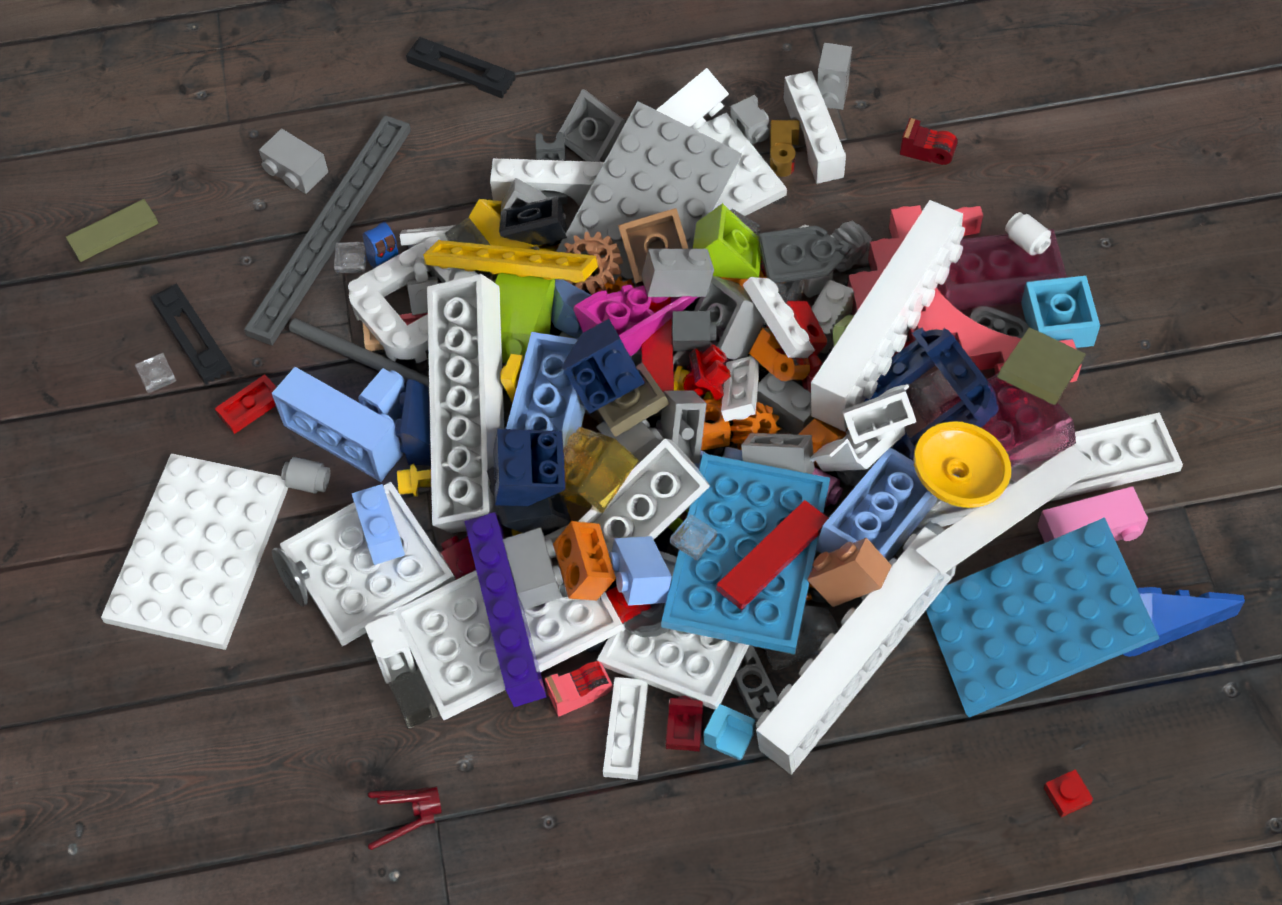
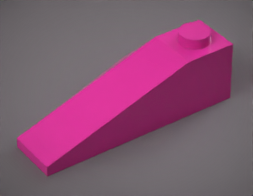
(628, 313)

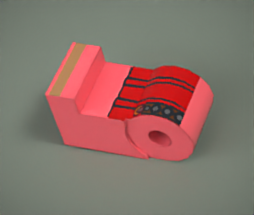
(578, 687)

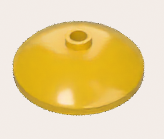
(965, 452)

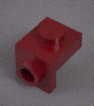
(458, 556)
(684, 724)

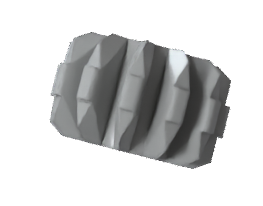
(858, 238)

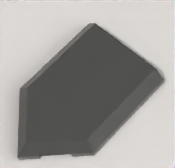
(800, 253)

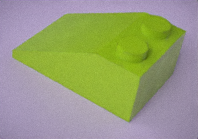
(524, 309)

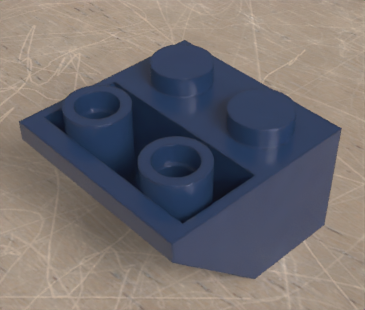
(601, 367)
(415, 424)
(527, 466)

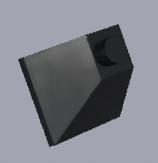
(534, 222)

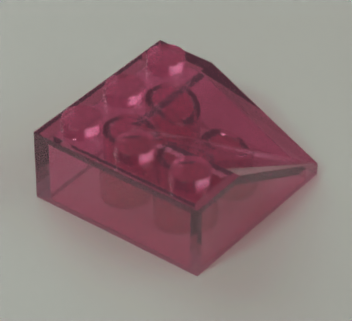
(1026, 424)

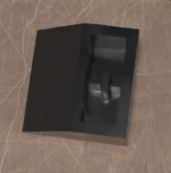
(546, 514)

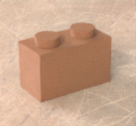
(849, 572)

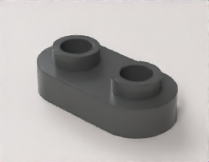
(999, 321)

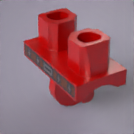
(707, 372)

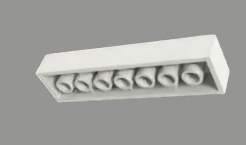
(887, 314)
(463, 397)
(850, 657)

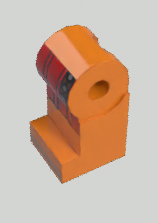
(774, 359)

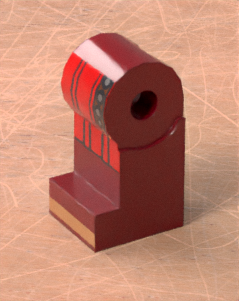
(928, 144)

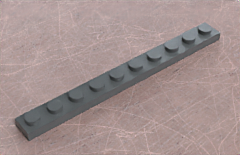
(327, 231)

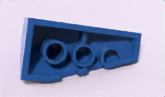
(1183, 615)

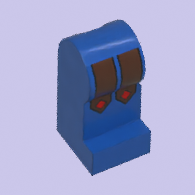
(380, 244)

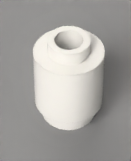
(1028, 233)

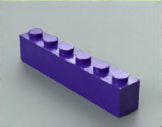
(505, 611)

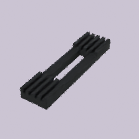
(493, 81)
(208, 363)

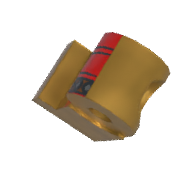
(782, 154)

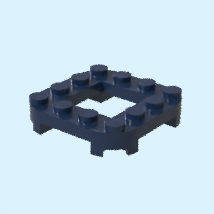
(943, 350)

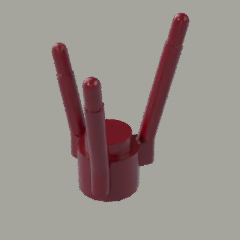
(424, 802)

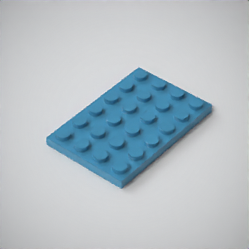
(743, 508)
(1039, 618)

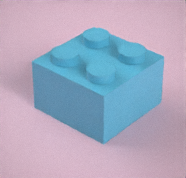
(1062, 309)

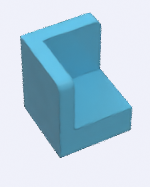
(729, 732)

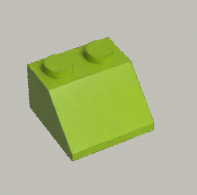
(730, 244)

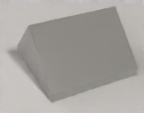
(591, 128)

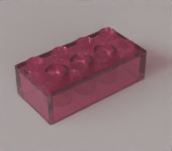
(996, 271)

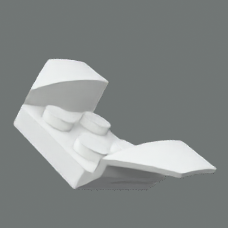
(846, 455)

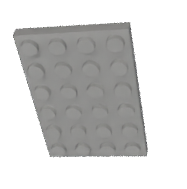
(649, 171)

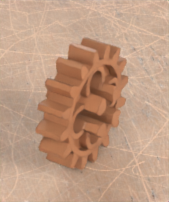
(606, 266)

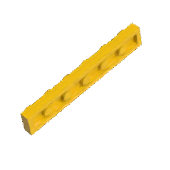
(511, 260)

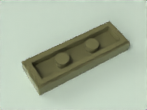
(112, 230)

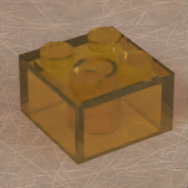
(594, 468)

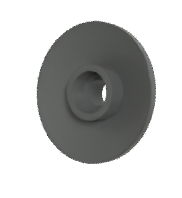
(293, 575)

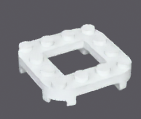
(380, 318)

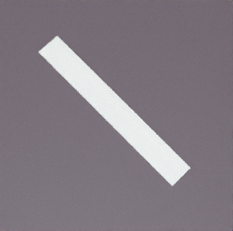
(1011, 507)

